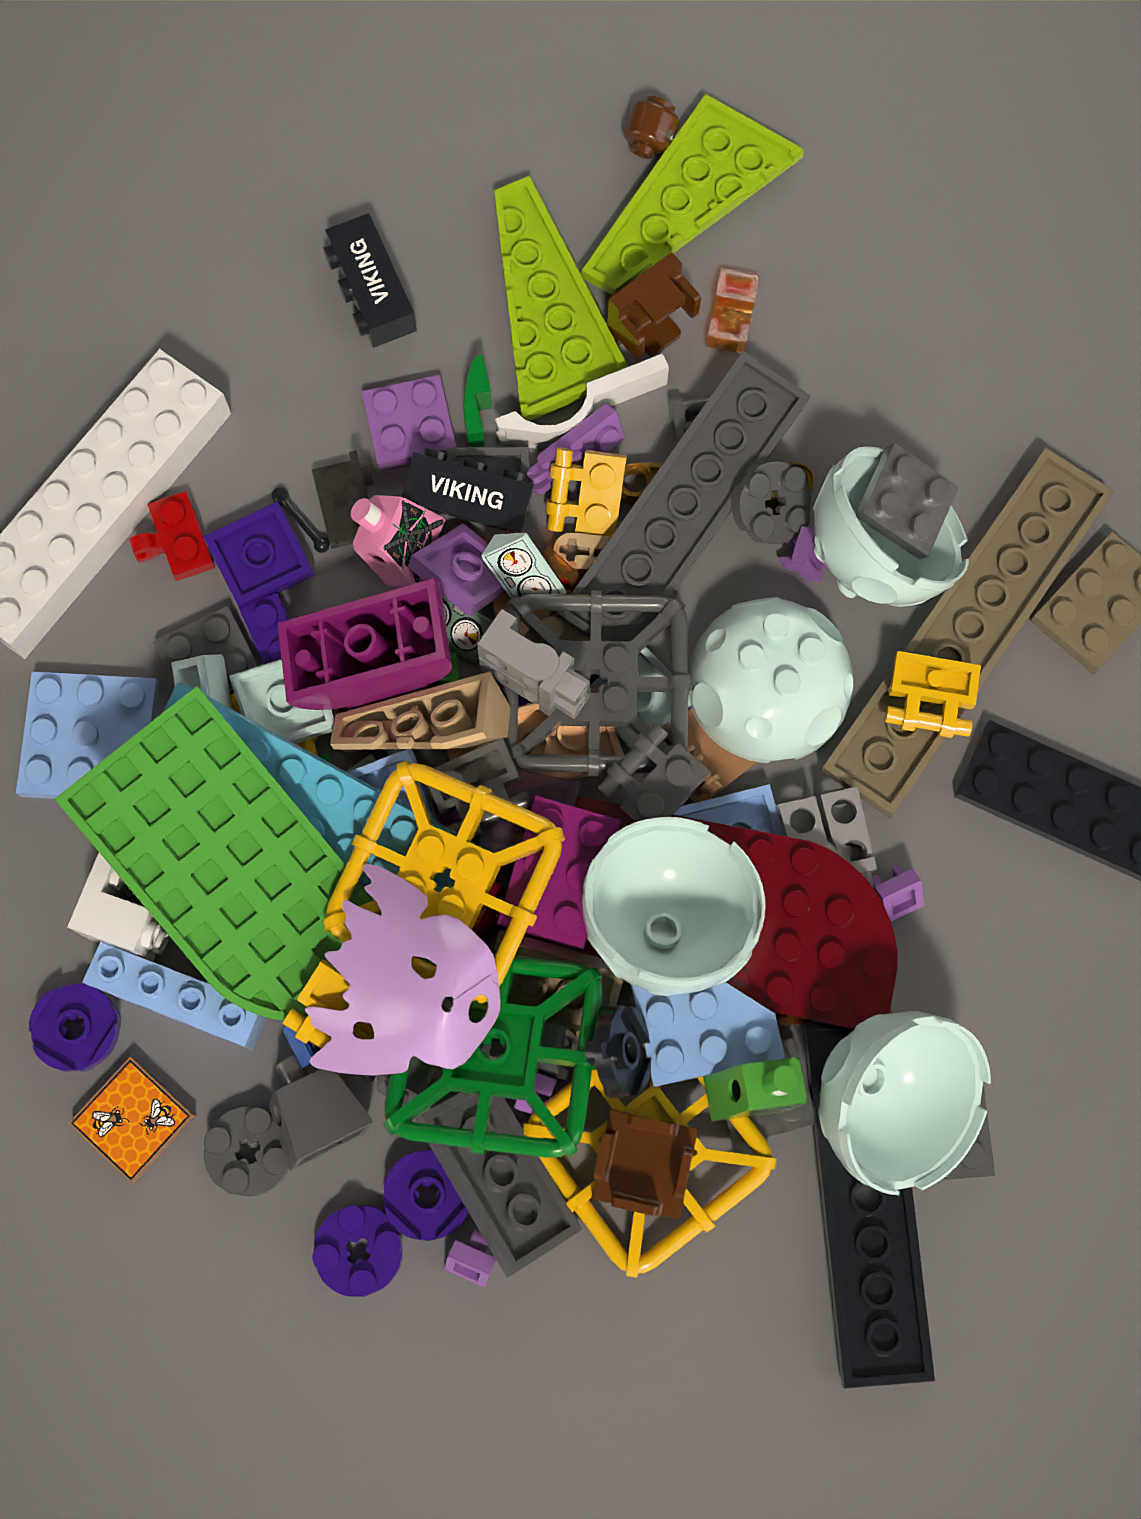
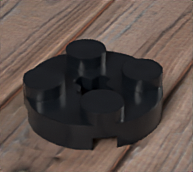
(619, 1051)

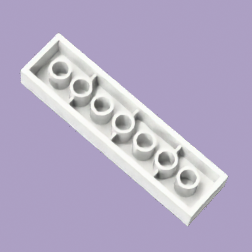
(101, 495)

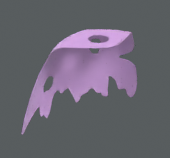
(394, 997)

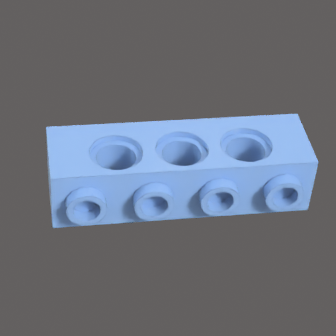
(172, 995)

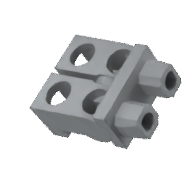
(531, 668)
(834, 822)

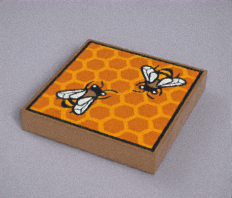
(132, 1120)

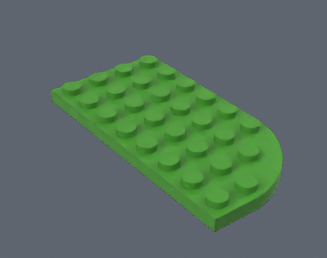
(215, 854)

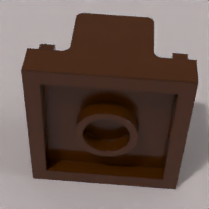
(642, 308)
(644, 1164)

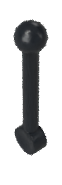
(321, 544)

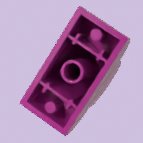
(366, 649)

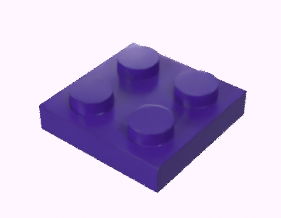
(259, 555)

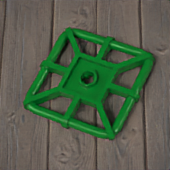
(512, 1073)

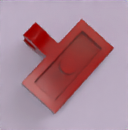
(176, 536)

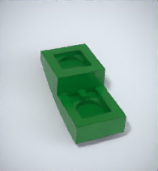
(476, 398)

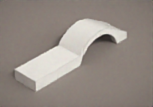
(608, 389)

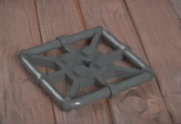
(617, 664)

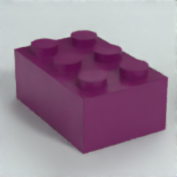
(561, 905)

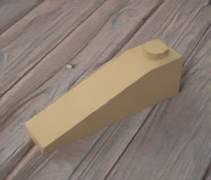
(435, 718)

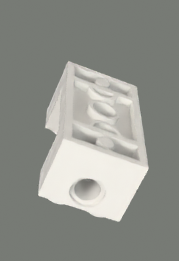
(112, 920)

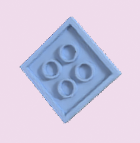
(77, 724)

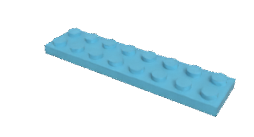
(326, 794)

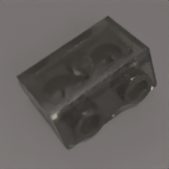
(338, 490)

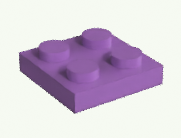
(407, 420)
(459, 568)

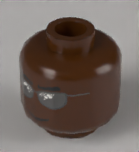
(651, 127)

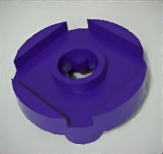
(50, 1034)
(401, 1197)
(332, 1254)

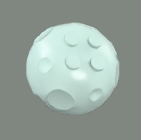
(865, 559)
(770, 680)
(672, 906)
(903, 1099)

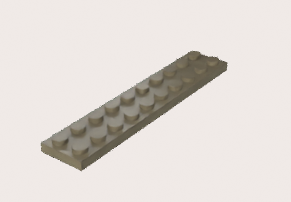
(974, 621)

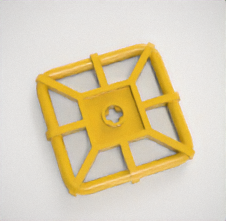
(437, 850)
(655, 1105)

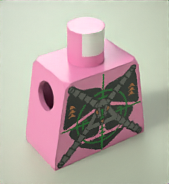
(391, 533)

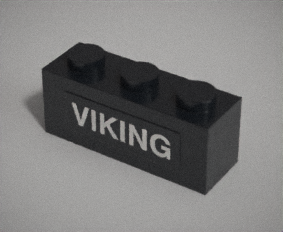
(369, 281)
(468, 491)

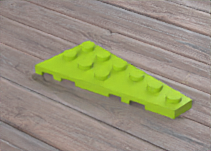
(697, 181)
(552, 316)

